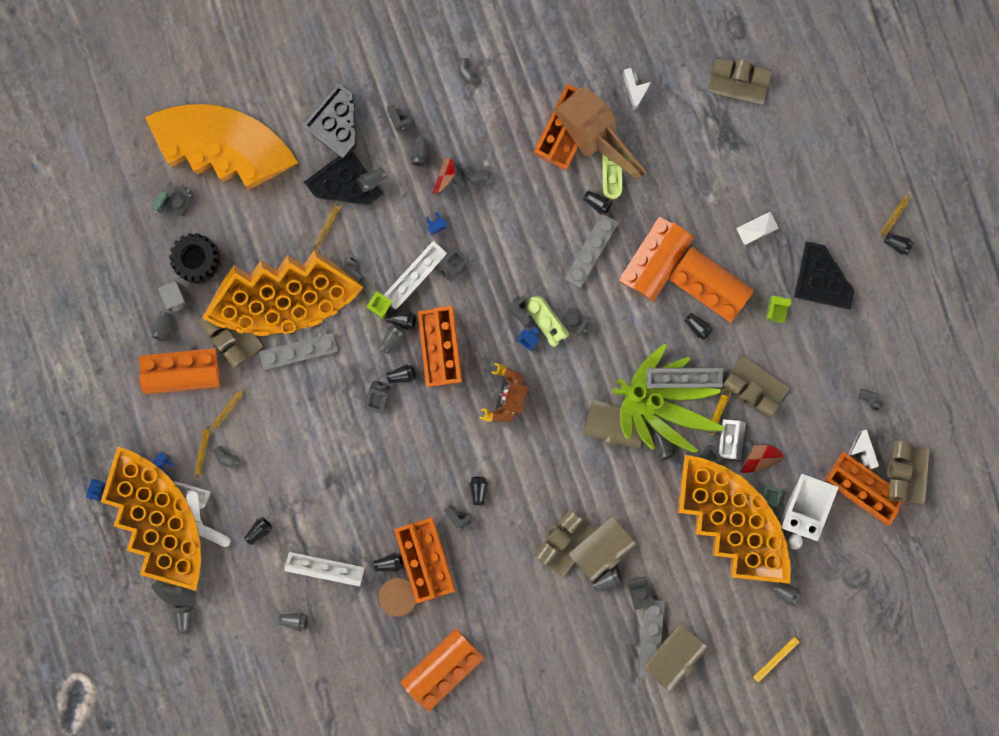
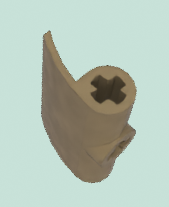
(739, 80)
(233, 345)
(755, 387)
(604, 424)
(908, 473)
(561, 541)
(602, 549)
(675, 658)

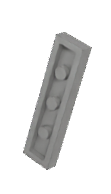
(591, 250)
(298, 351)
(684, 377)
(651, 633)

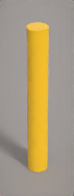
(776, 659)

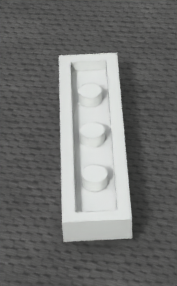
(415, 274)
(324, 569)

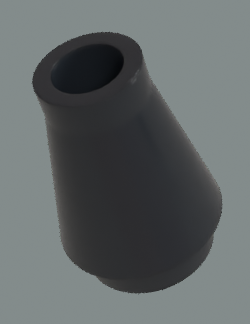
(598, 202)
(899, 243)
(402, 319)
(698, 326)
(403, 374)
(478, 489)
(259, 529)
(389, 563)

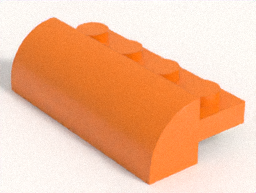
(555, 142)
(656, 258)
(711, 284)
(440, 346)
(179, 371)
(863, 488)
(425, 560)
(442, 670)

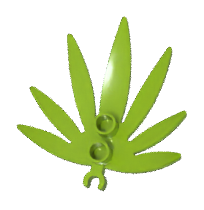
(650, 401)

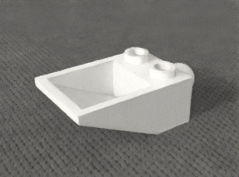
(810, 507)

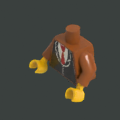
(510, 398)

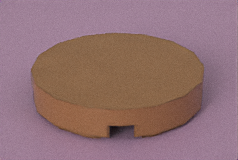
(397, 597)

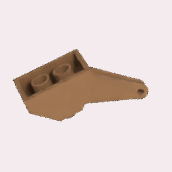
(591, 125)

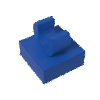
(436, 226)
(528, 338)
(161, 460)
(96, 490)

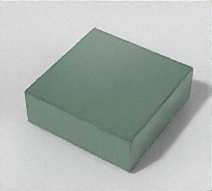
(160, 201)
(772, 495)

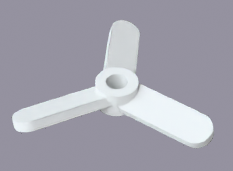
(204, 531)

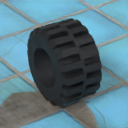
(183, 246)

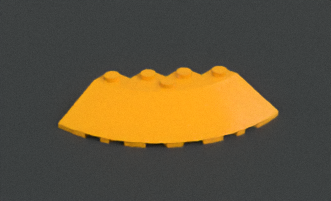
(221, 140)
(281, 298)
(157, 517)
(737, 518)

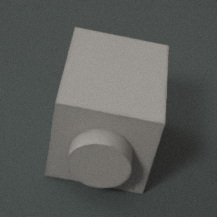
(172, 296)

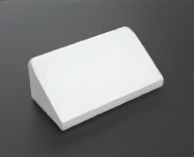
(732, 439)

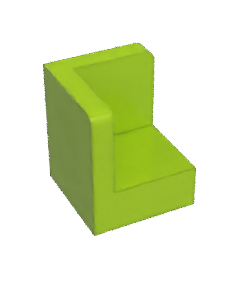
(379, 305)
(777, 309)

